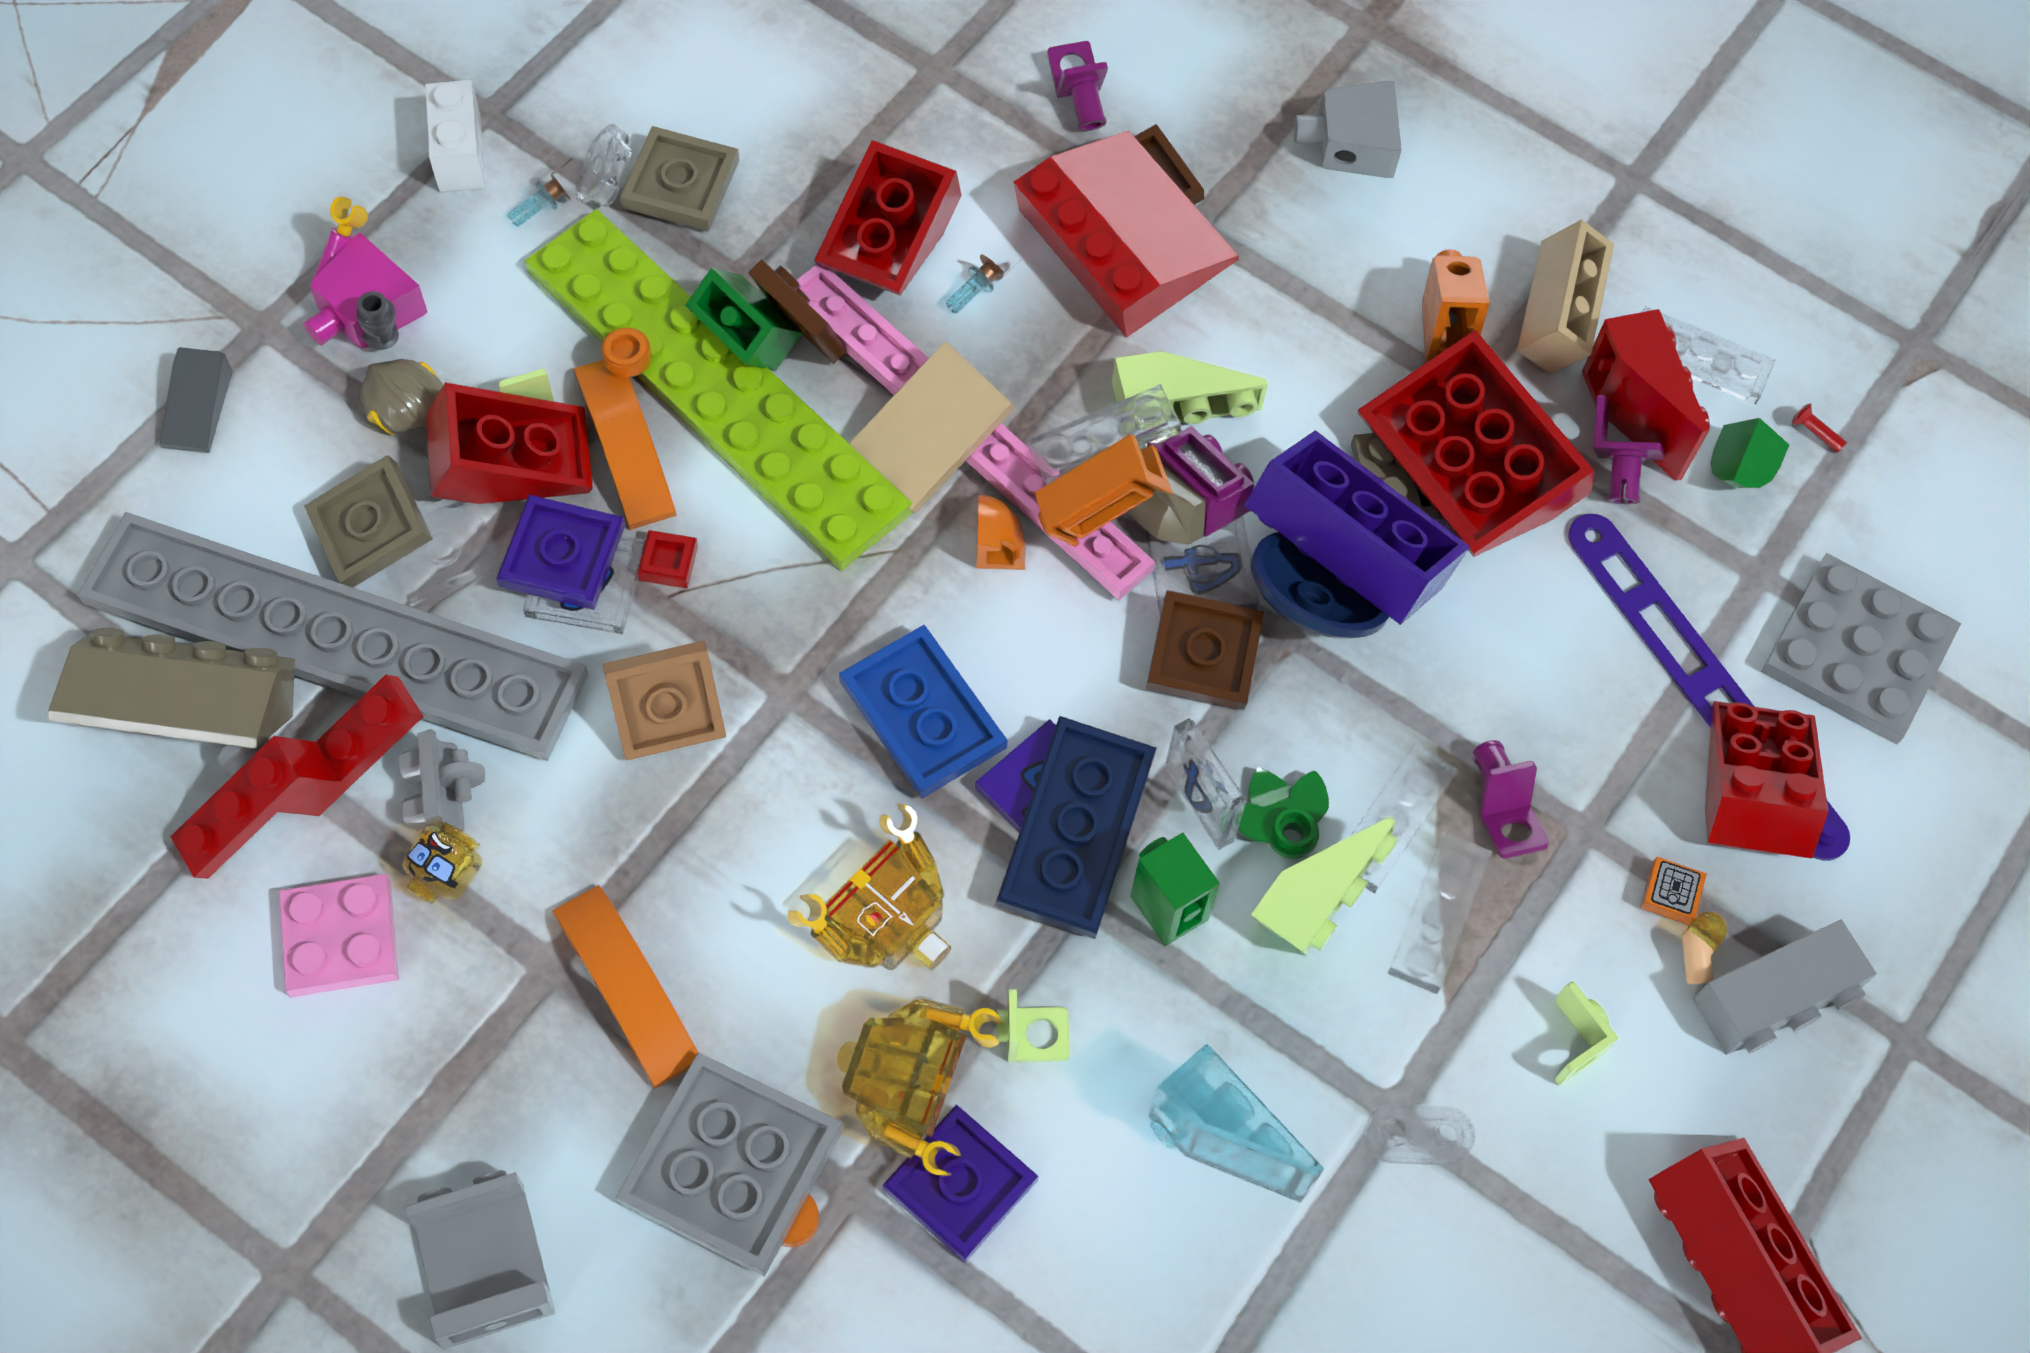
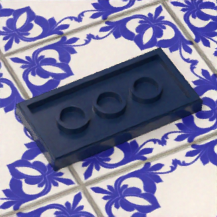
(1076, 827)

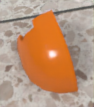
(998, 536)

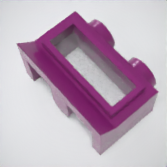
(1208, 472)

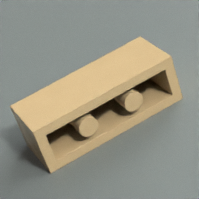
(1566, 297)

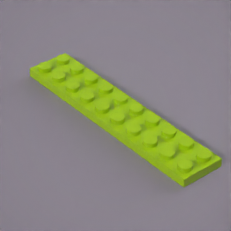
(732, 406)

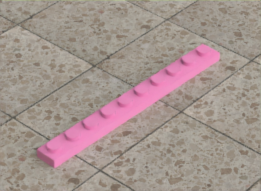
(1000, 459)

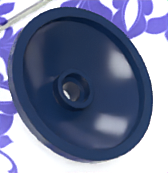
(1310, 593)

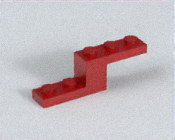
(296, 776)

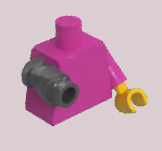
(360, 287)

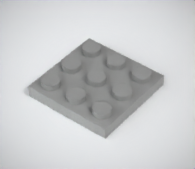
(1861, 648)
(730, 1163)

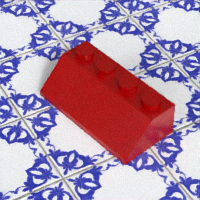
(1751, 1253)

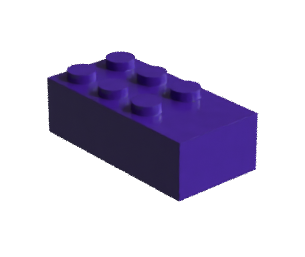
(1356, 526)

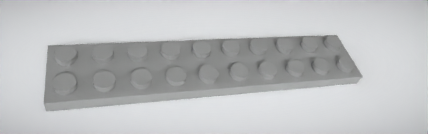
(335, 633)

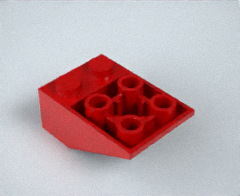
(1648, 387)
(1764, 780)

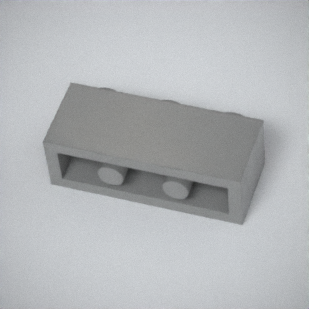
(1785, 988)

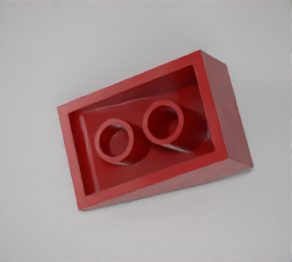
(890, 218)
(505, 446)

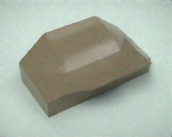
(1175, 516)

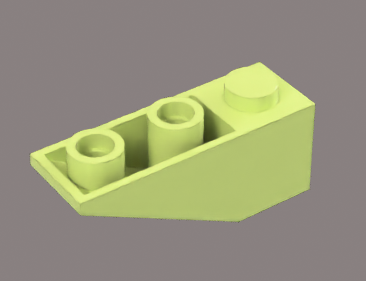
(1192, 386)
(1313, 890)

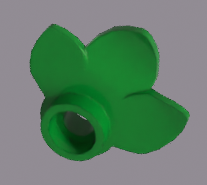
(1280, 807)

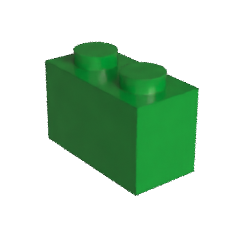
(743, 319)
(1173, 887)

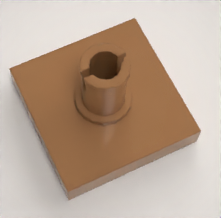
(664, 700)

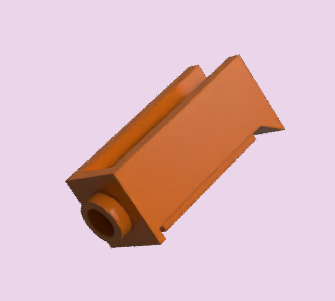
(1100, 490)

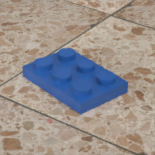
(923, 711)

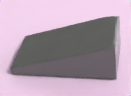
(195, 399)

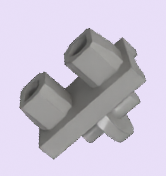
(444, 780)

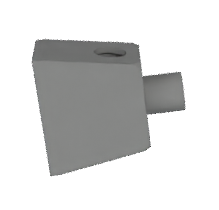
(1355, 129)

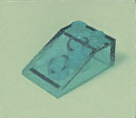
(1227, 1127)

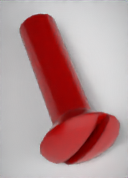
(1820, 429)

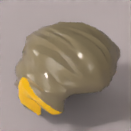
(399, 394)

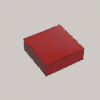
(667, 559)

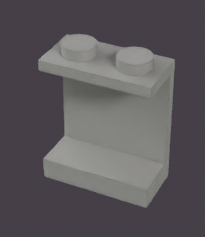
(480, 1258)

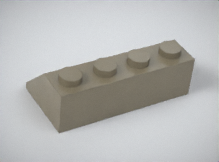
(174, 688)

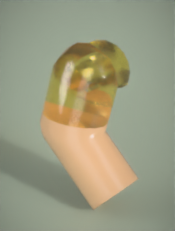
(1699, 944)

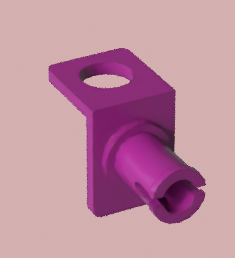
(1080, 82)
(1625, 457)
(1508, 799)

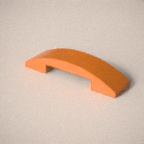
(626, 445)
(627, 985)

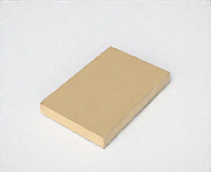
(932, 425)

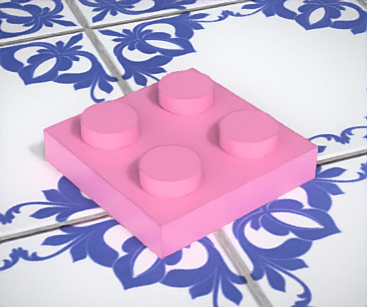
(338, 935)

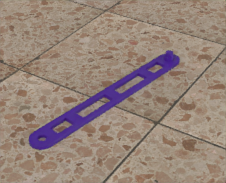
(1835, 833)

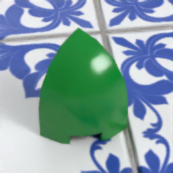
(1748, 454)

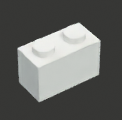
(455, 135)

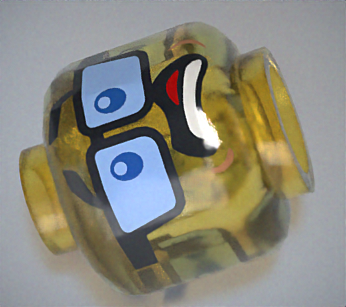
(442, 862)

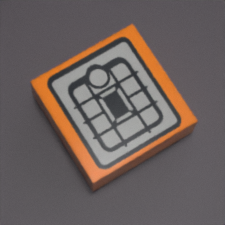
(1673, 891)

